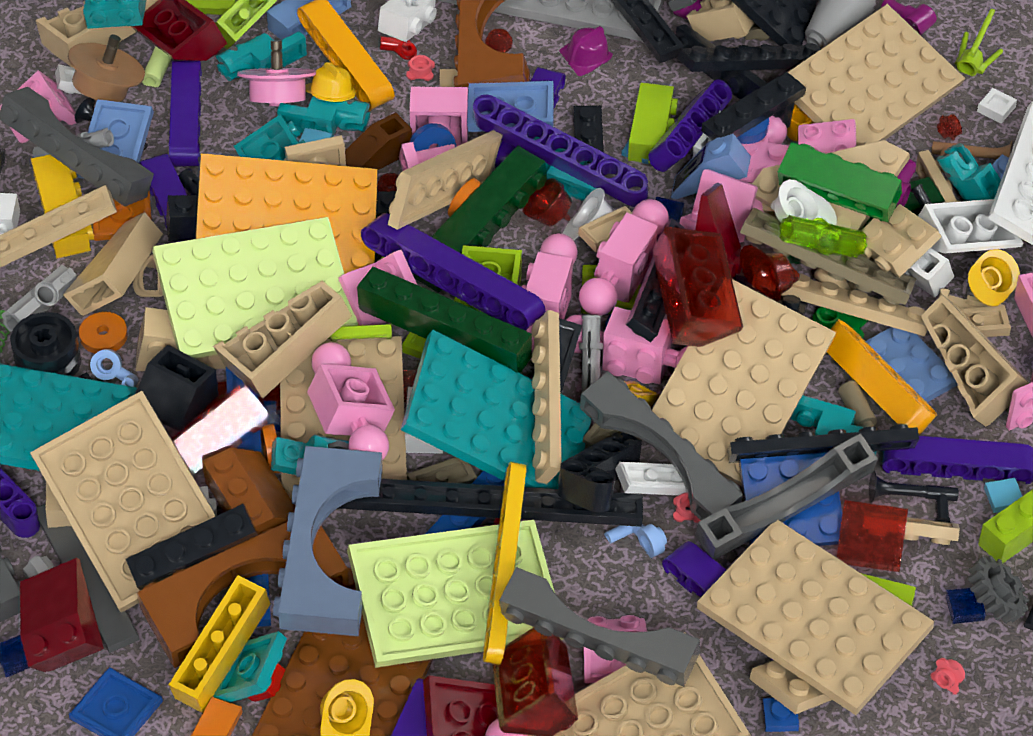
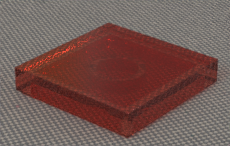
(872, 535)

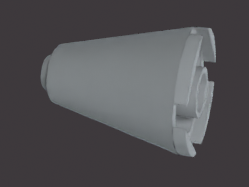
(835, 18)

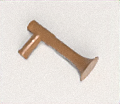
(983, 152)

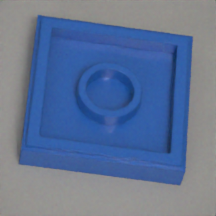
(115, 706)

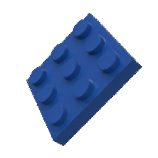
(817, 523)

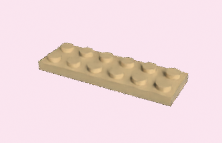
(438, 179)

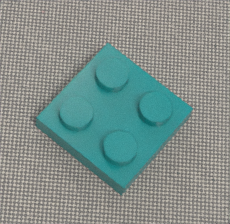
(252, 668)

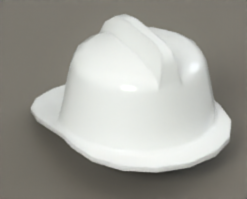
(801, 202)
(592, 208)

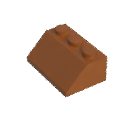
(247, 479)

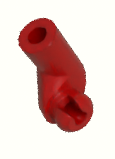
(405, 50)

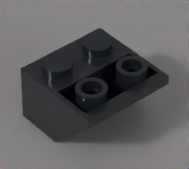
(178, 387)

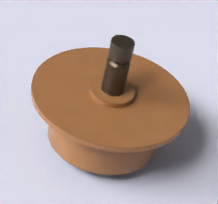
(104, 70)

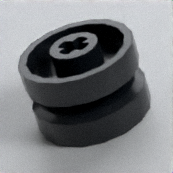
(46, 344)

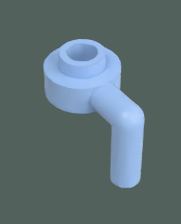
(117, 370)
(650, 538)

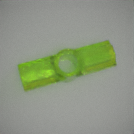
(822, 236)

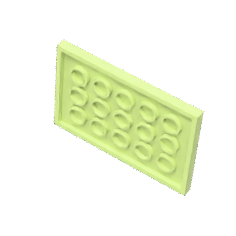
(238, 277)
(434, 590)

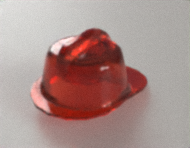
(549, 204)
(768, 272)

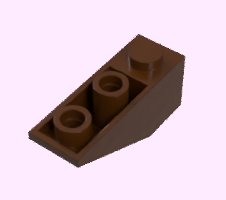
(379, 143)

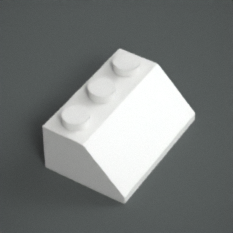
(966, 227)

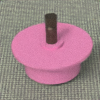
(277, 83)

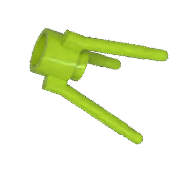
(971, 60)

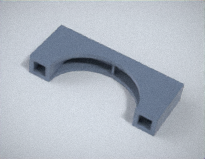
(308, 595)

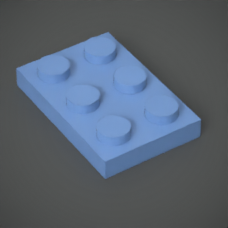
(530, 97)
(127, 123)
(914, 362)

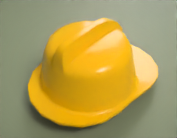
(331, 84)
(993, 277)
(347, 709)

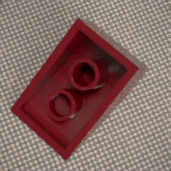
(716, 217)
(57, 618)

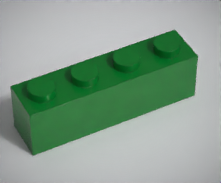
(841, 181)

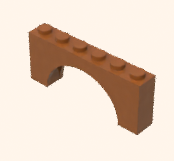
(475, 59)
(179, 601)

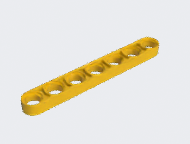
(504, 561)

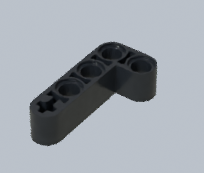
(590, 474)

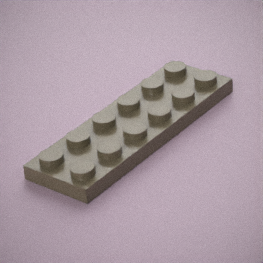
(864, 272)

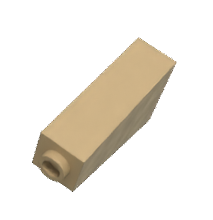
(114, 266)

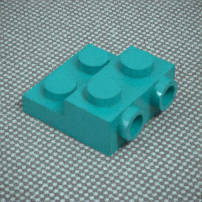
(114, 13)
(270, 140)

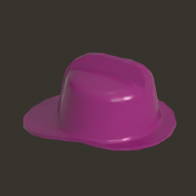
(586, 50)

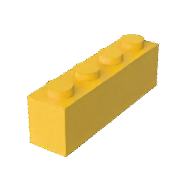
(55, 189)
(219, 643)

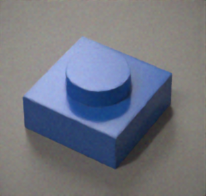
(778, 717)

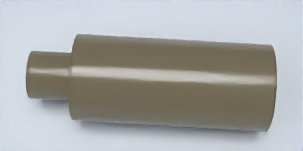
(855, 399)

